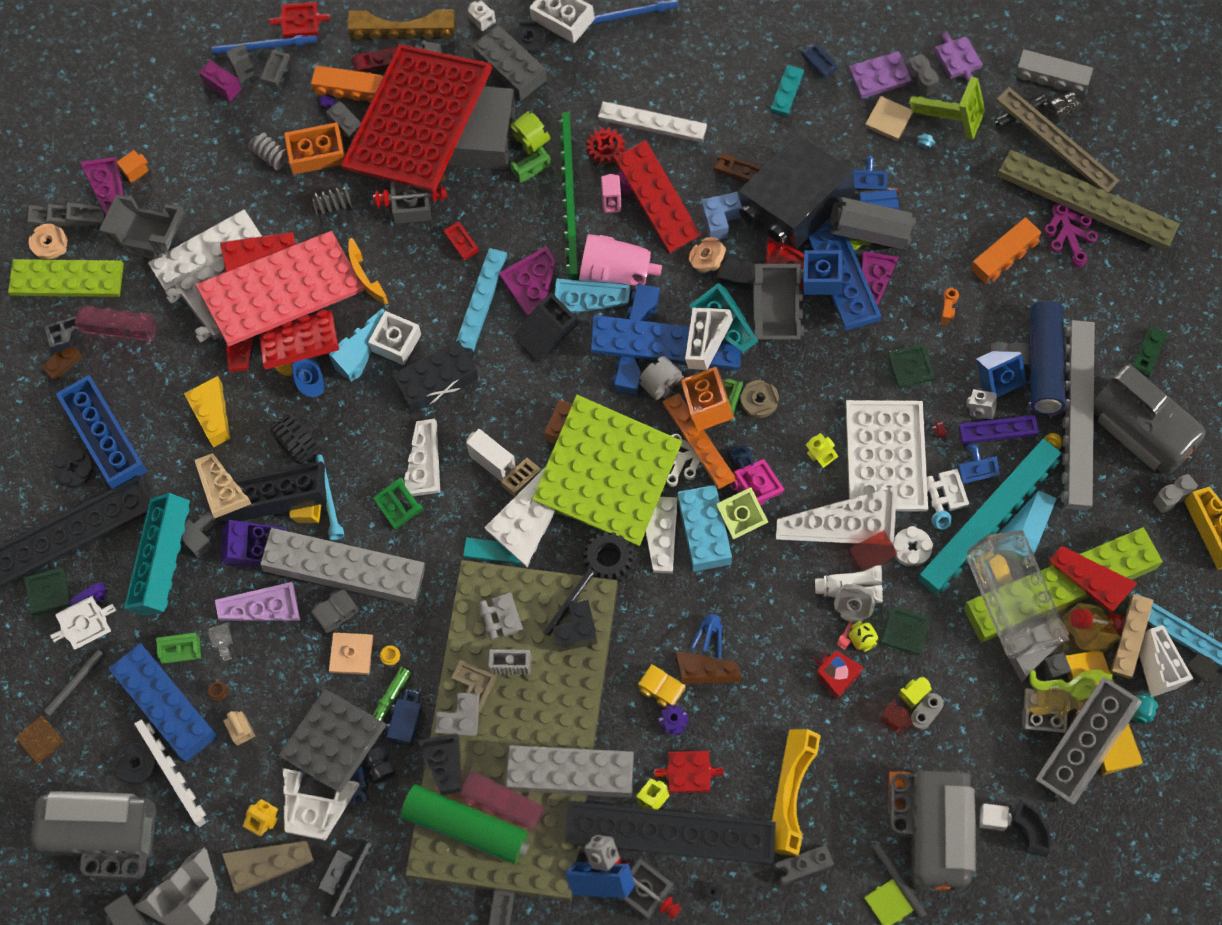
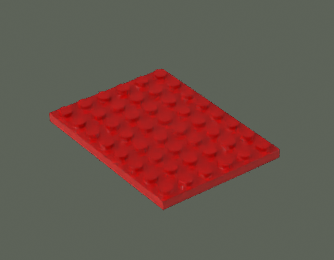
(416, 117)

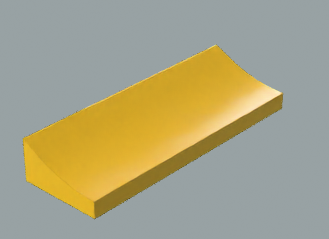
(1124, 751)

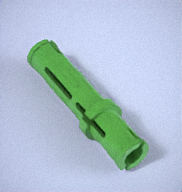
(391, 694)

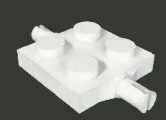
(83, 622)

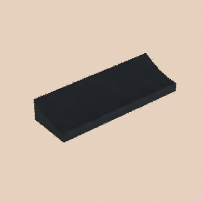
(280, 492)

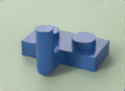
(870, 179)
(978, 468)

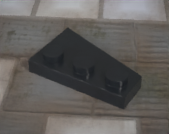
(444, 762)

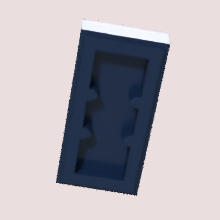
(819, 60)

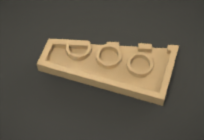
(219, 487)

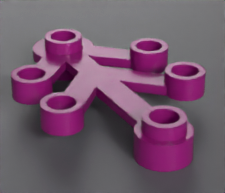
(1070, 231)

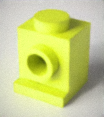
(915, 691)
(652, 795)

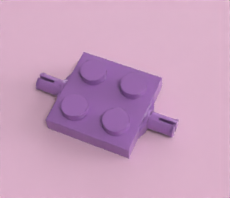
(957, 57)

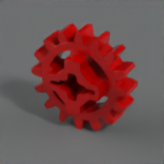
(605, 145)

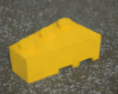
(209, 407)

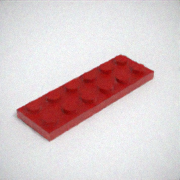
(657, 196)

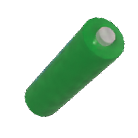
(465, 825)

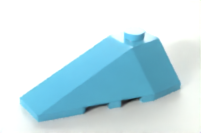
(355, 352)
(1032, 518)

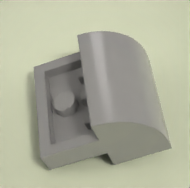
(1046, 722)

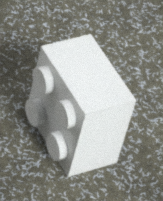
(394, 338)

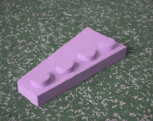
(265, 604)

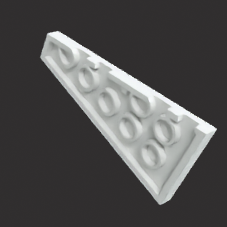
(843, 521)

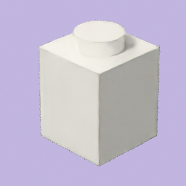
(994, 817)

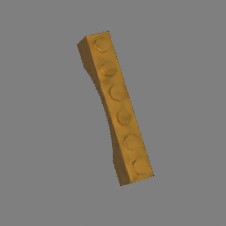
(435, 25)

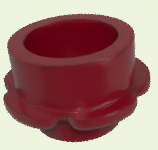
(939, 429)

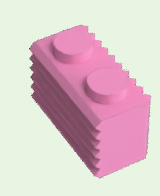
(611, 193)

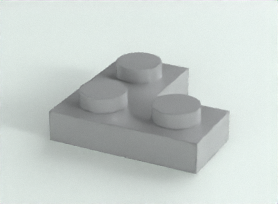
(464, 721)

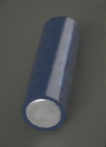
(1047, 357)

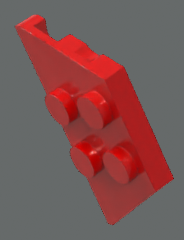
(784, 255)

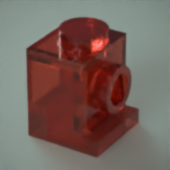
(896, 717)

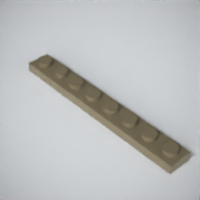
(1057, 140)

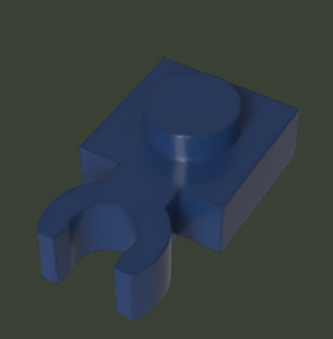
(741, 456)
(360, 777)

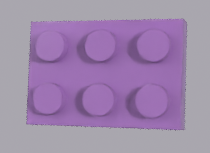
(880, 75)

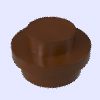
(217, 691)

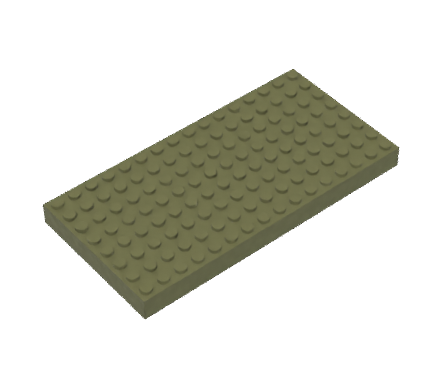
(544, 709)

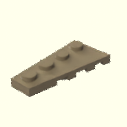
(262, 864)

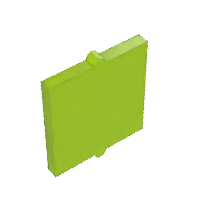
(888, 903)

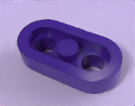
(97, 591)

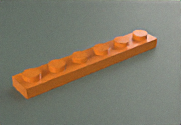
(699, 442)

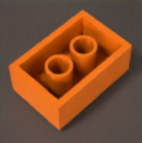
(315, 148)
(707, 399)

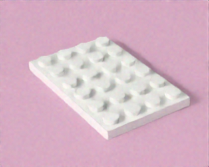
(887, 451)

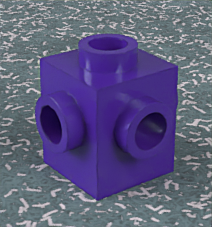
(673, 727)

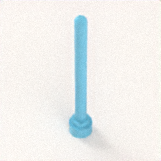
(335, 530)

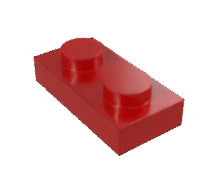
(461, 241)

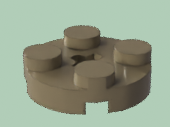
(756, 409)

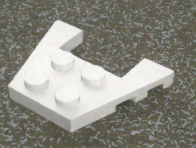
(310, 814)

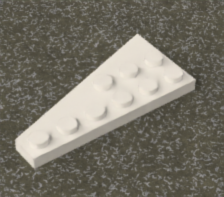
(521, 523)

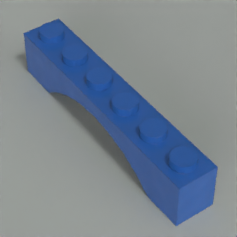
(644, 306)

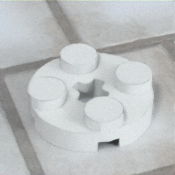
(923, 546)

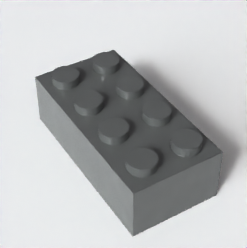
(510, 62)

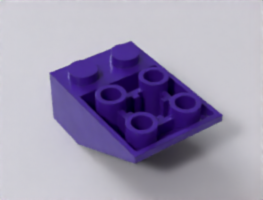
(244, 543)

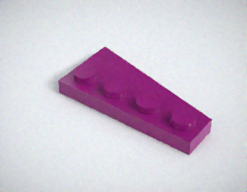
(104, 180)

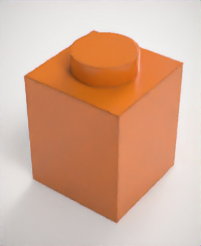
(133, 166)

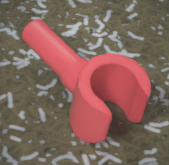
(843, 641)

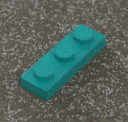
(787, 90)

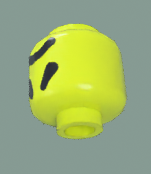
(863, 636)

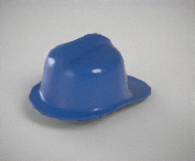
(308, 377)

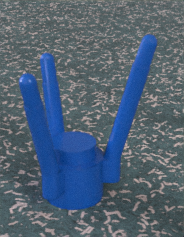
(710, 626)

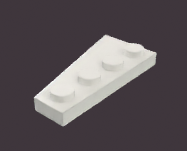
(423, 461)
(661, 535)

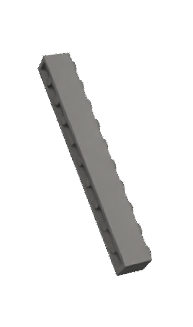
(1078, 416)

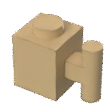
(238, 727)

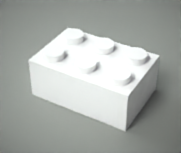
(563, 17)

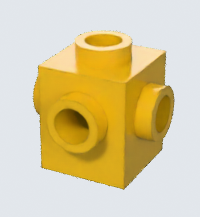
(260, 817)

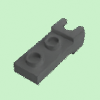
(804, 864)

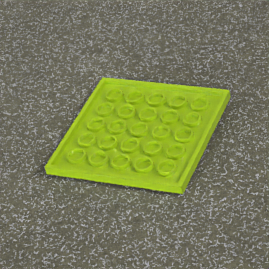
(607, 470)

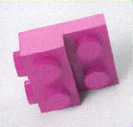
(760, 479)

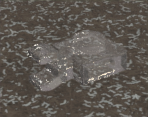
(221, 638)

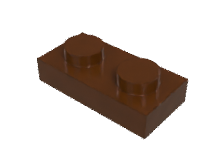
(61, 362)

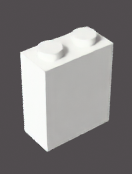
(490, 454)

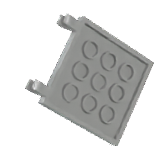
(187, 290)

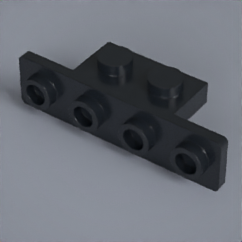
(340, 874)

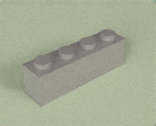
(1054, 72)

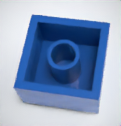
(823, 272)

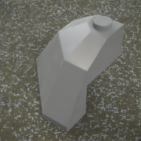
(185, 894)

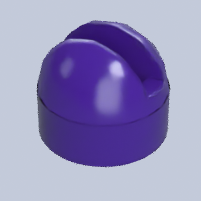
(325, 102)

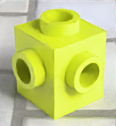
(821, 450)

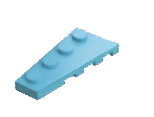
(588, 296)

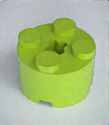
(529, 132)

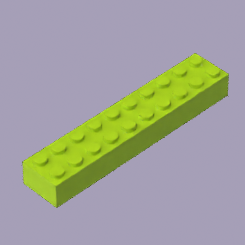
(1127, 555)

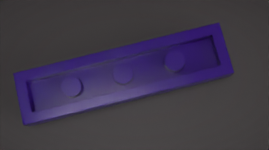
(998, 429)

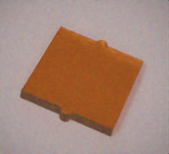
(39, 739)

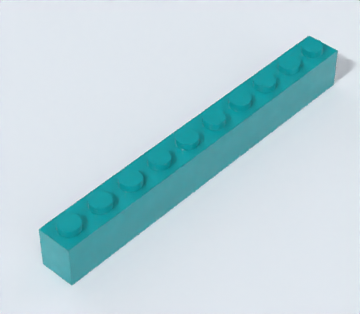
(990, 515)

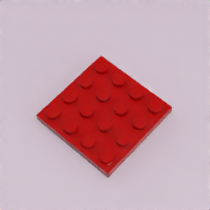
(299, 339)

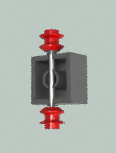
(409, 202)
(650, 892)

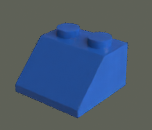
(1001, 372)

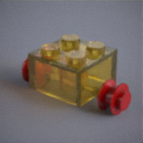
(1093, 628)

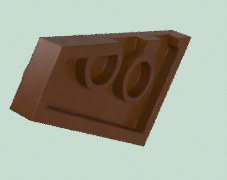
(705, 669)

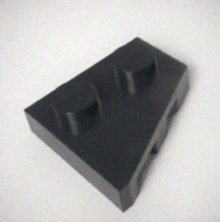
(61, 334)

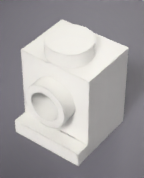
(481, 15)

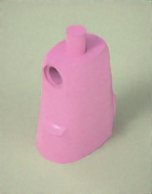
(616, 262)

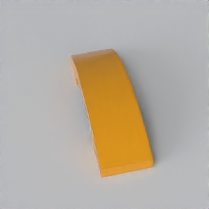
(373, 289)

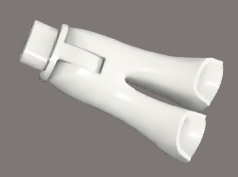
(834, 583)

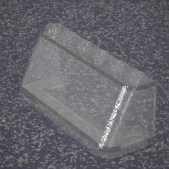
(1016, 594)

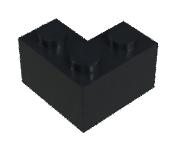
(580, 631)

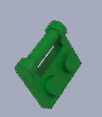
(393, 507)

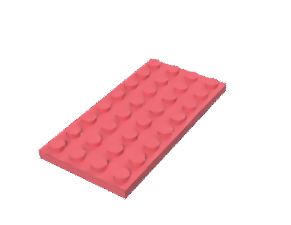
(279, 288)

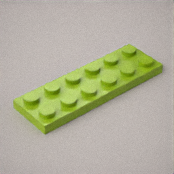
(66, 278)

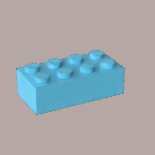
(704, 528)

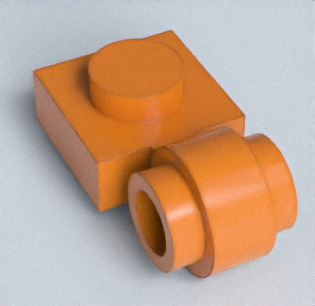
(950, 297)

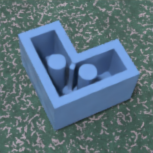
(718, 211)

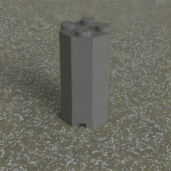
(871, 223)

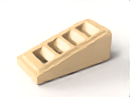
(526, 480)

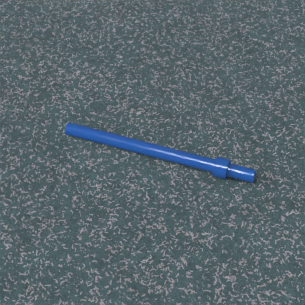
(660, 6)
(299, 40)

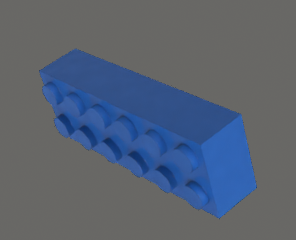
(101, 432)
(163, 702)

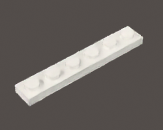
(652, 122)
(175, 779)

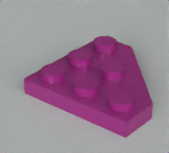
(530, 279)

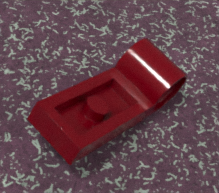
(372, 60)

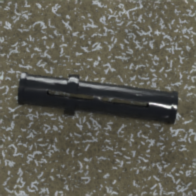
(1007, 118)

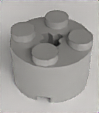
(660, 378)

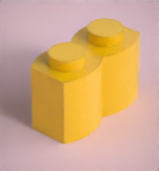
(661, 686)

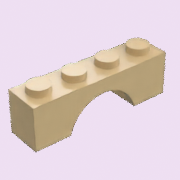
(1132, 636)

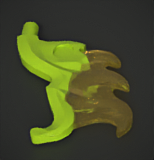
(1063, 695)

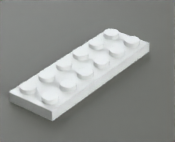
(201, 250)

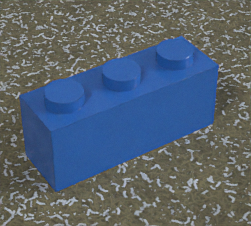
(602, 883)

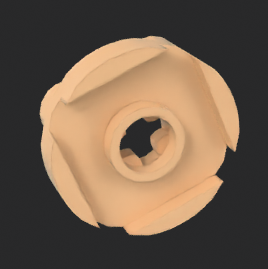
(711, 247)
(52, 250)

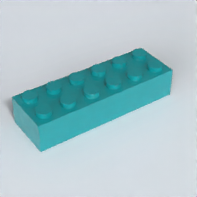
(157, 555)

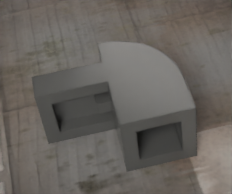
(194, 534)

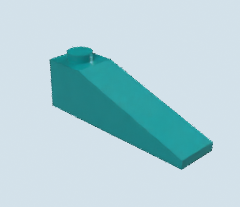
(739, 332)

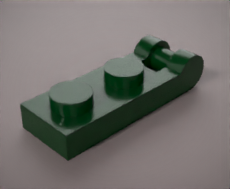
(1149, 350)

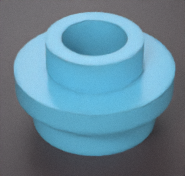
(925, 141)
(944, 523)

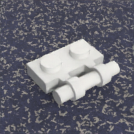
(952, 488)

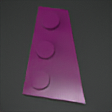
(877, 271)

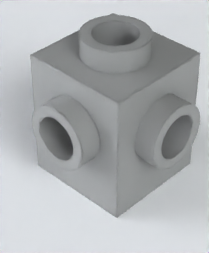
(982, 404)
(601, 852)

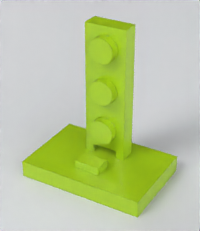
(968, 111)

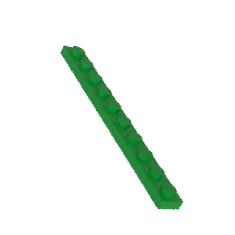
(568, 203)

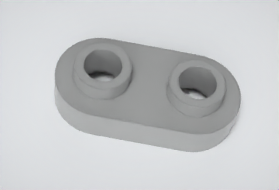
(927, 711)

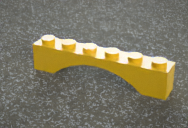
(799, 753)

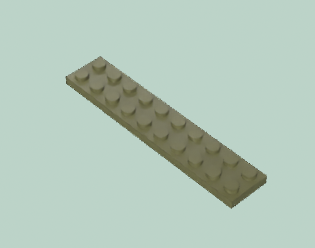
(1088, 200)

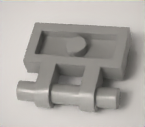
(507, 614)

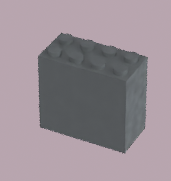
(488, 132)

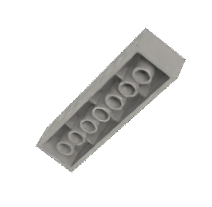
(343, 566)

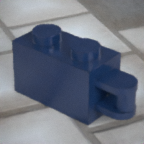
(405, 719)

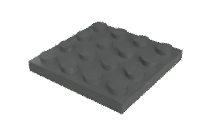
(332, 740)

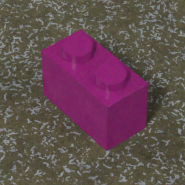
(220, 80)

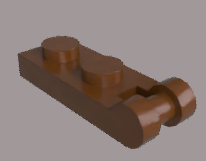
(737, 168)

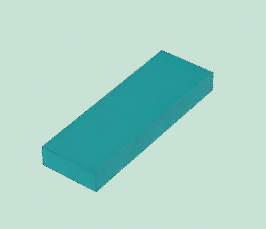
(488, 551)

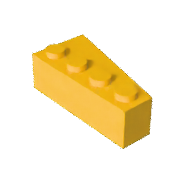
(1207, 515)

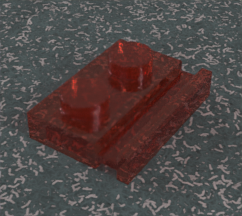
(873, 551)

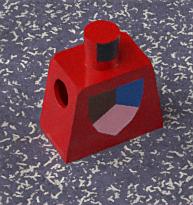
(837, 672)

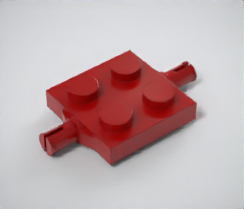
(299, 19)
(689, 772)

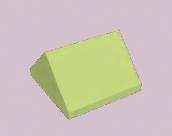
(742, 513)

